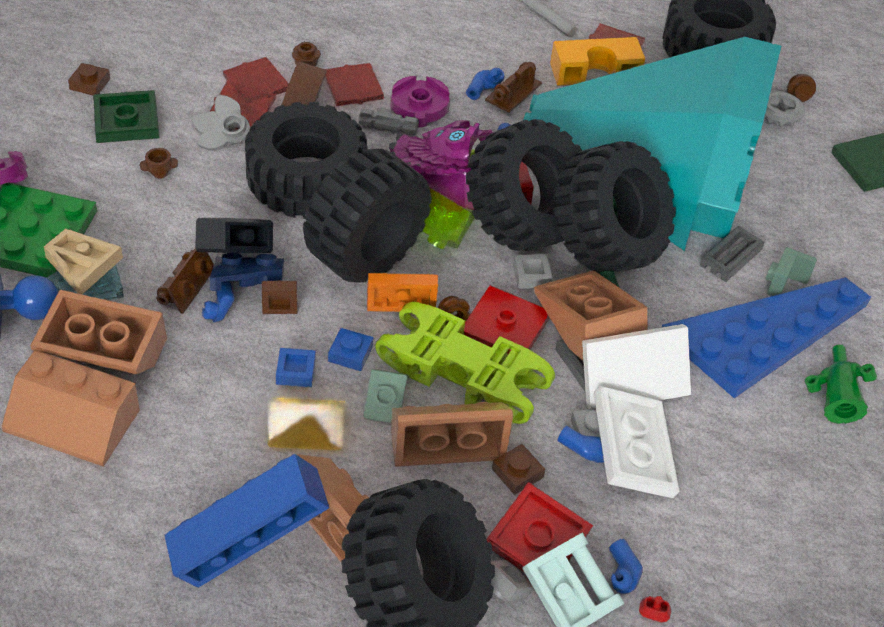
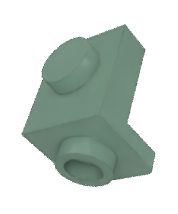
(791, 265)

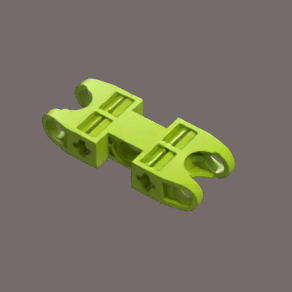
(462, 360)

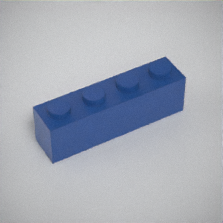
(246, 521)

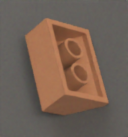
(101, 333)
(70, 407)
(450, 433)
(342, 500)

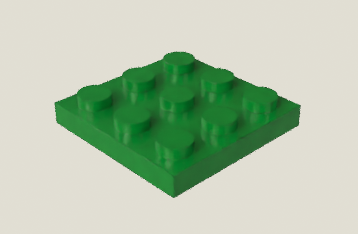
(32, 220)

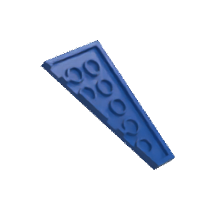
(757, 337)

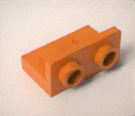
(393, 291)

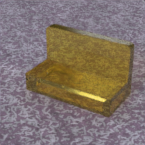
(306, 423)

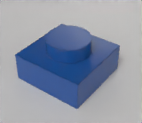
(350, 349)
(295, 367)

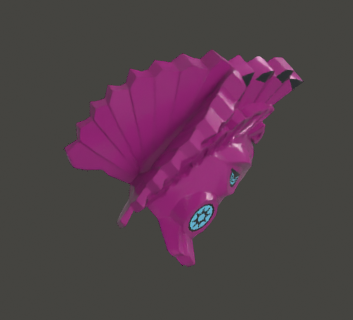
(442, 157)

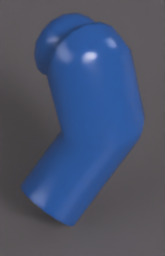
(483, 81)
(217, 310)
(586, 446)
(628, 570)

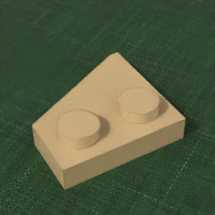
(81, 258)

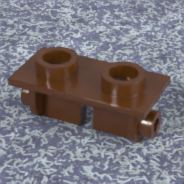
(515, 88)
(187, 280)

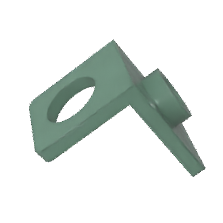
(384, 392)

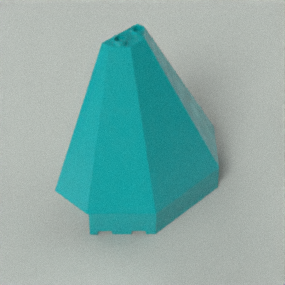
(691, 113)

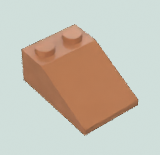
(590, 308)

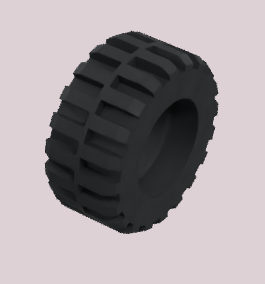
(706, 23)
(292, 134)
(497, 188)
(588, 213)
(366, 214)
(384, 563)

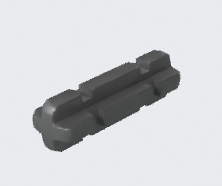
(388, 121)

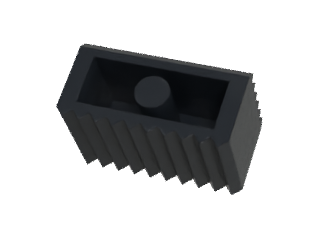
(234, 235)

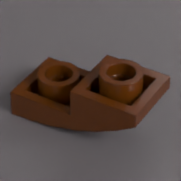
(304, 84)

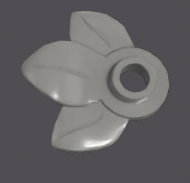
(217, 124)

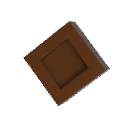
(89, 79)
(279, 297)
(518, 468)

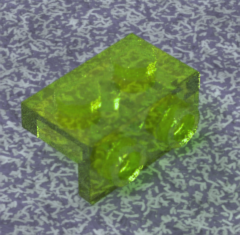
(446, 221)

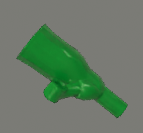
(843, 393)

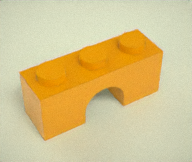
(575, 57)

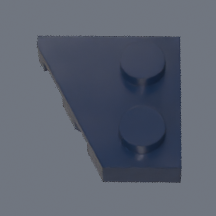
(246, 270)

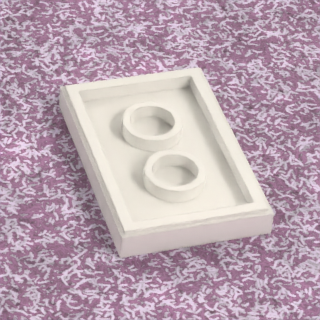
(639, 363)
(635, 442)

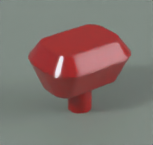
(655, 608)

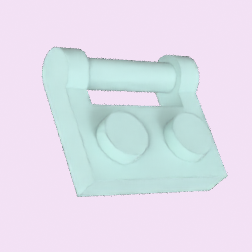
(563, 591)

